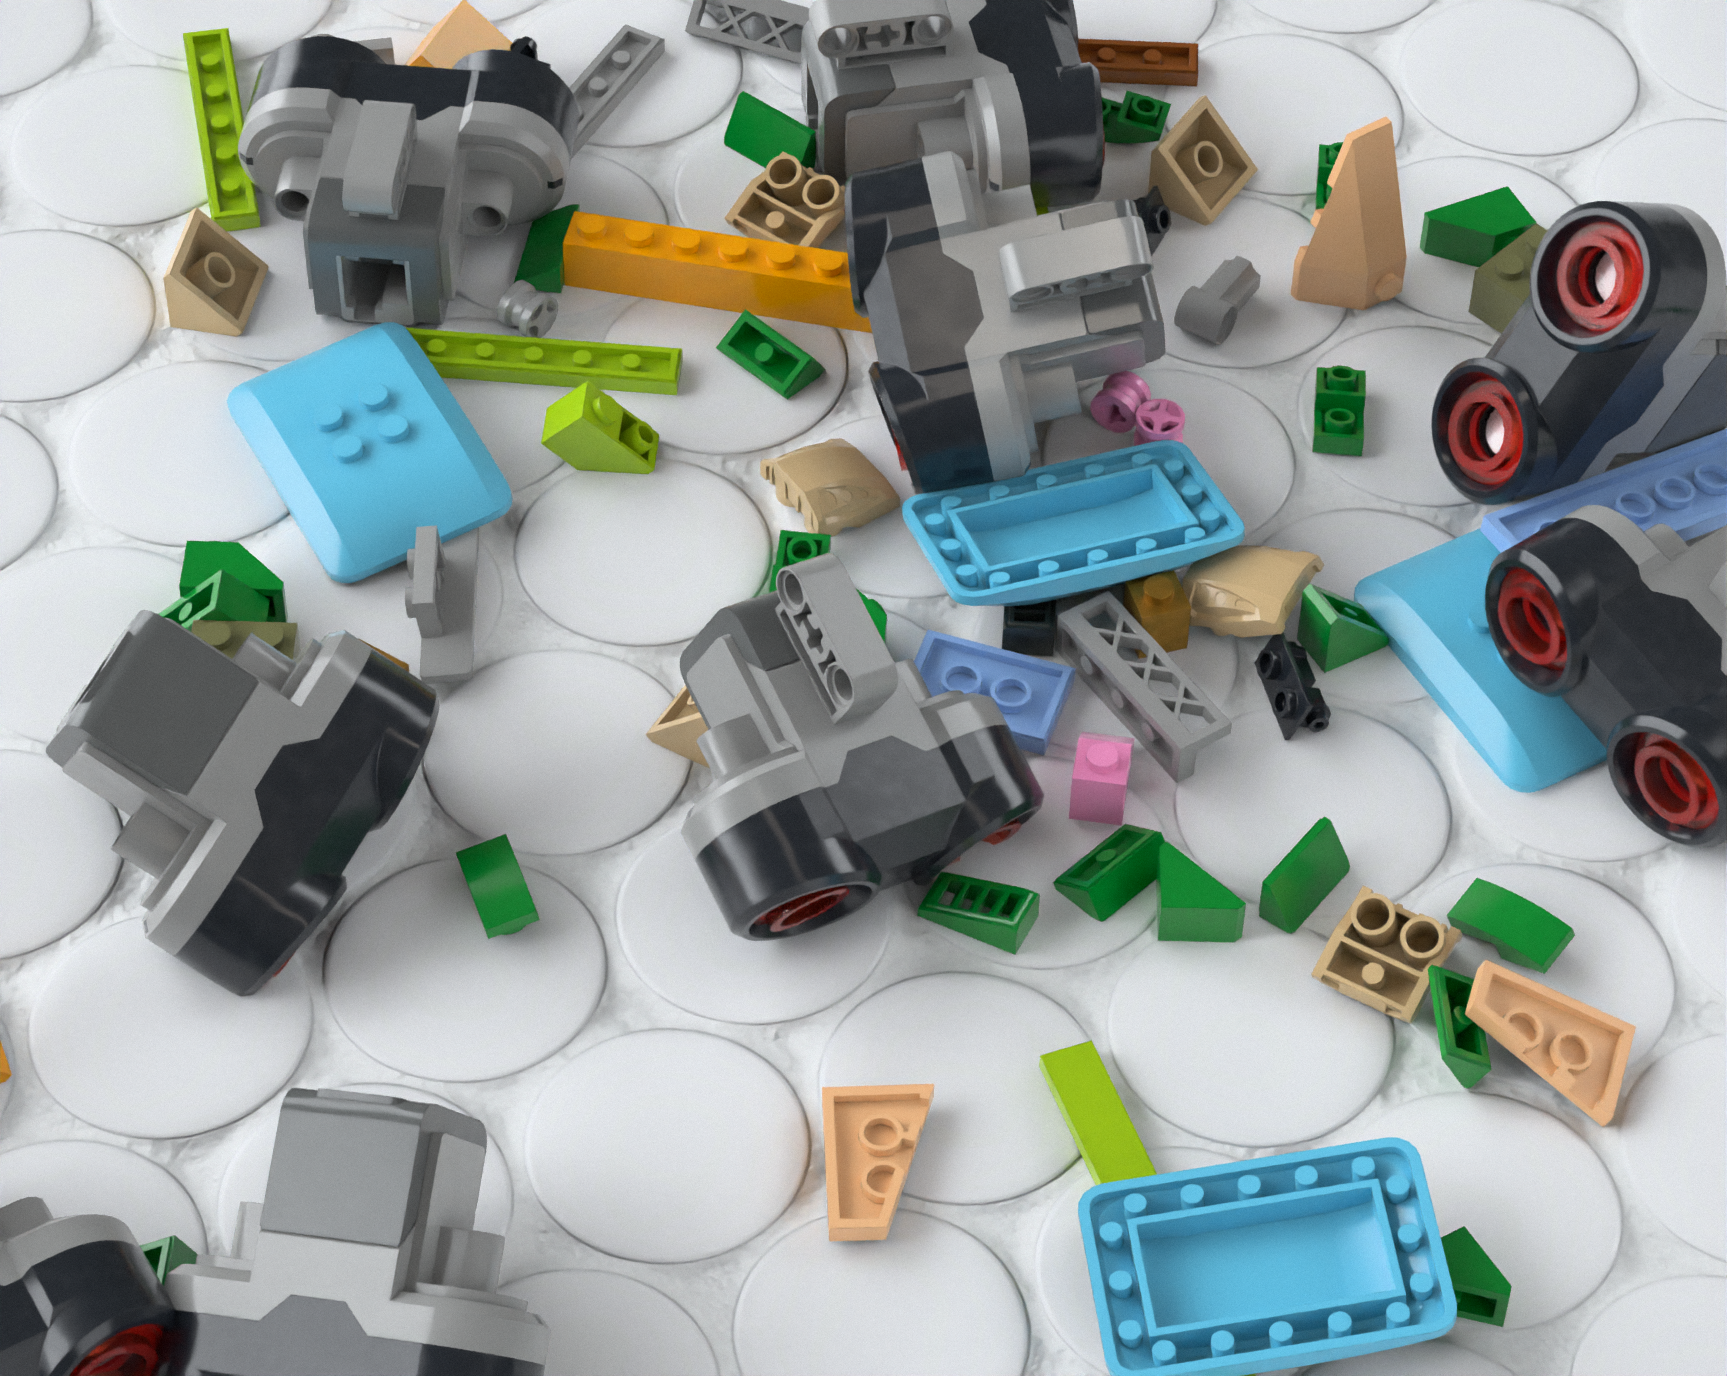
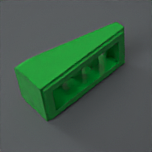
(990, 928)

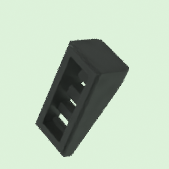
(1029, 637)

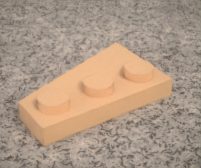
(1554, 1035)
(869, 1153)

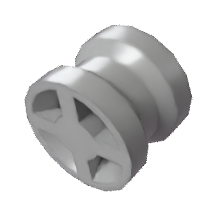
(527, 309)

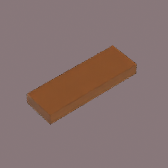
(1142, 61)

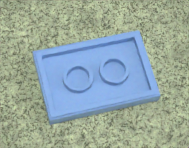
(1024, 687)

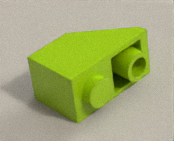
(599, 433)

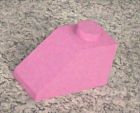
(1100, 778)

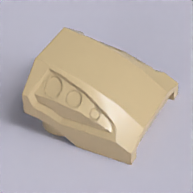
(789, 204)
(830, 486)
(1248, 589)
(1384, 955)

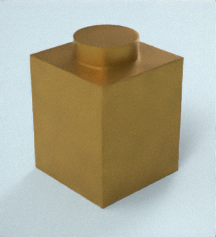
(1160, 609)

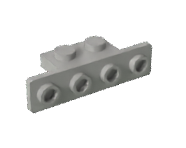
(444, 602)

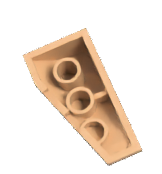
(1359, 234)

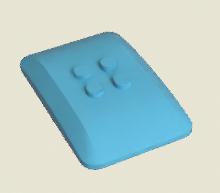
(368, 450)
(1073, 526)
(1442, 635)
(1267, 1262)

